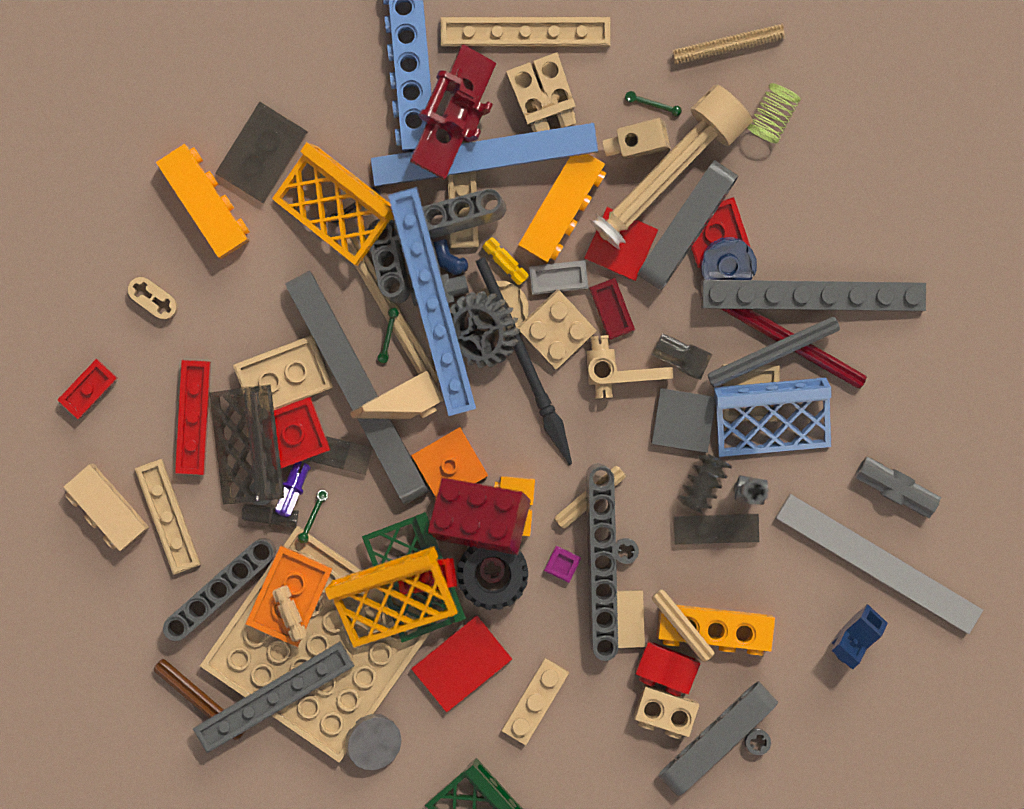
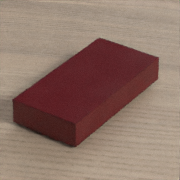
(612, 308)

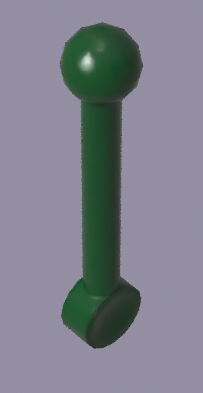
(631, 97)
(383, 356)
(321, 496)

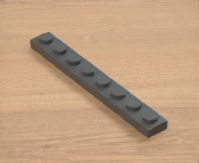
(813, 295)

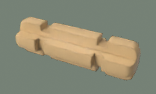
(290, 613)

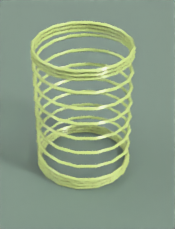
(764, 134)

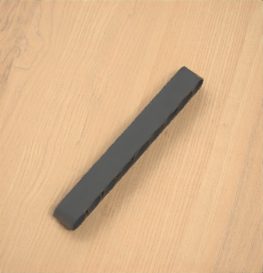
(356, 386)

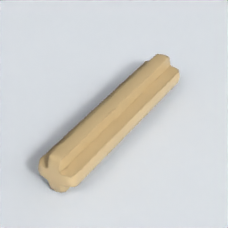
(579, 505)
(682, 625)

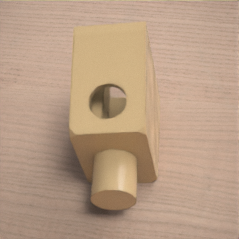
(651, 139)

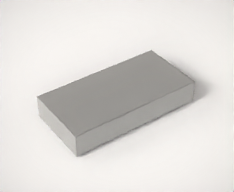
(559, 276)

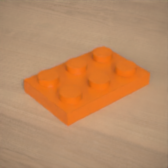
(306, 583)

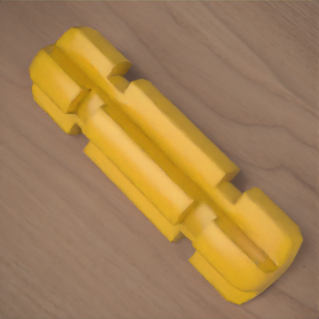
(505, 261)

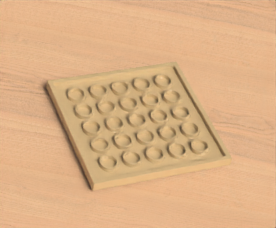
(252, 659)

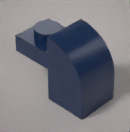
(858, 636)

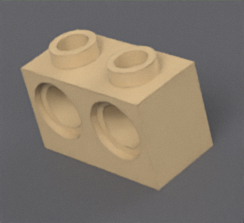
(668, 705)

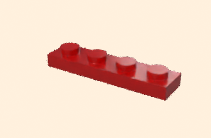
(193, 417)

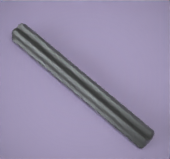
(773, 351)

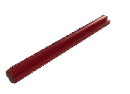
(809, 352)

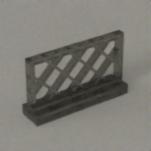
(261, 443)

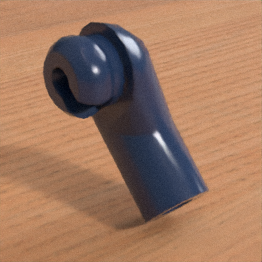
(448, 261)

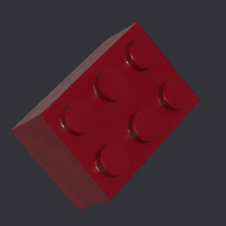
(479, 516)

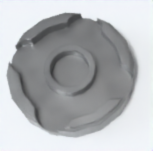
(373, 742)

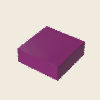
(562, 564)

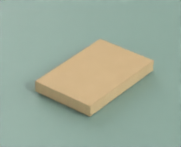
(291, 370)

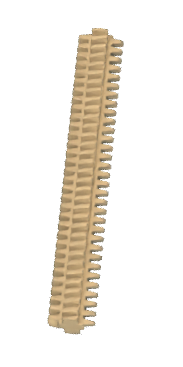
(724, 44)

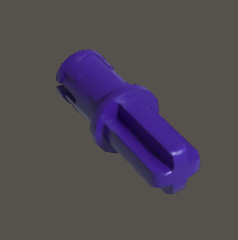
(292, 489)

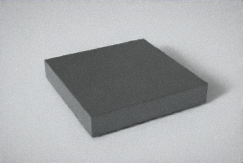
(683, 420)

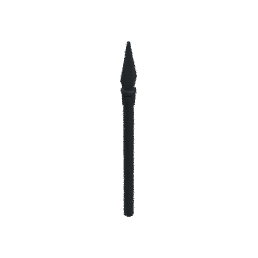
(552, 422)

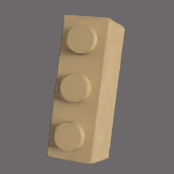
(105, 507)

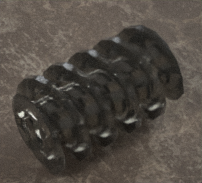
(704, 483)

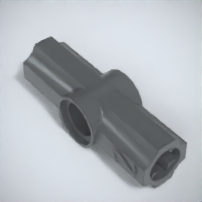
(897, 487)
(751, 490)

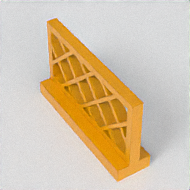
(345, 181)
(384, 574)

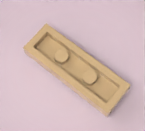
(535, 701)

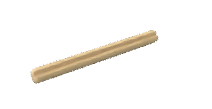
(401, 327)

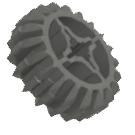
(484, 350)

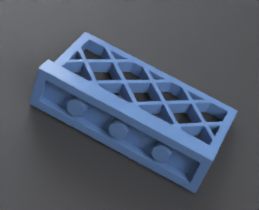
(773, 394)

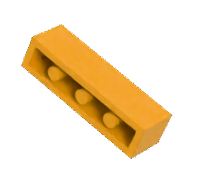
(203, 201)
(561, 206)

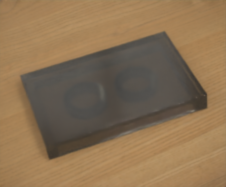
(261, 152)

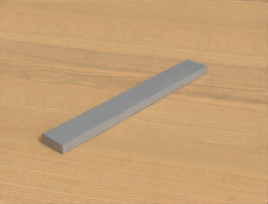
(879, 563)

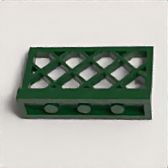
(421, 526)
(482, 781)

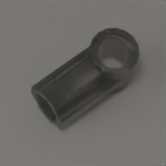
(686, 357)

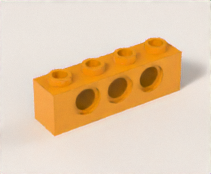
(760, 627)

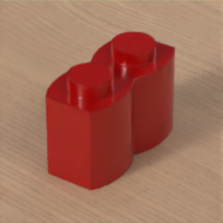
(667, 668)

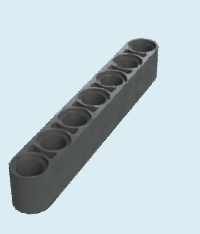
(605, 575)

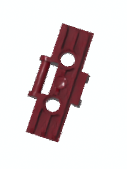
(460, 115)

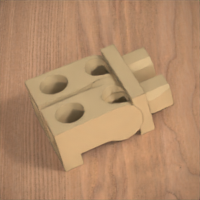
(543, 103)

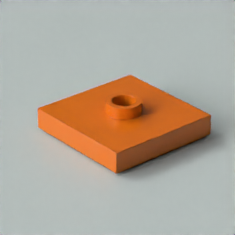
(449, 458)

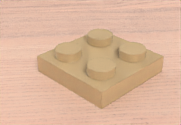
(556, 329)

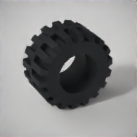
(492, 598)

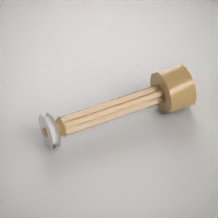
(719, 118)

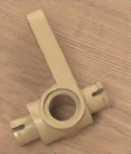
(602, 353)

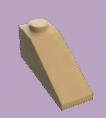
(404, 401)

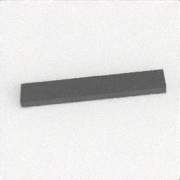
(273, 697)

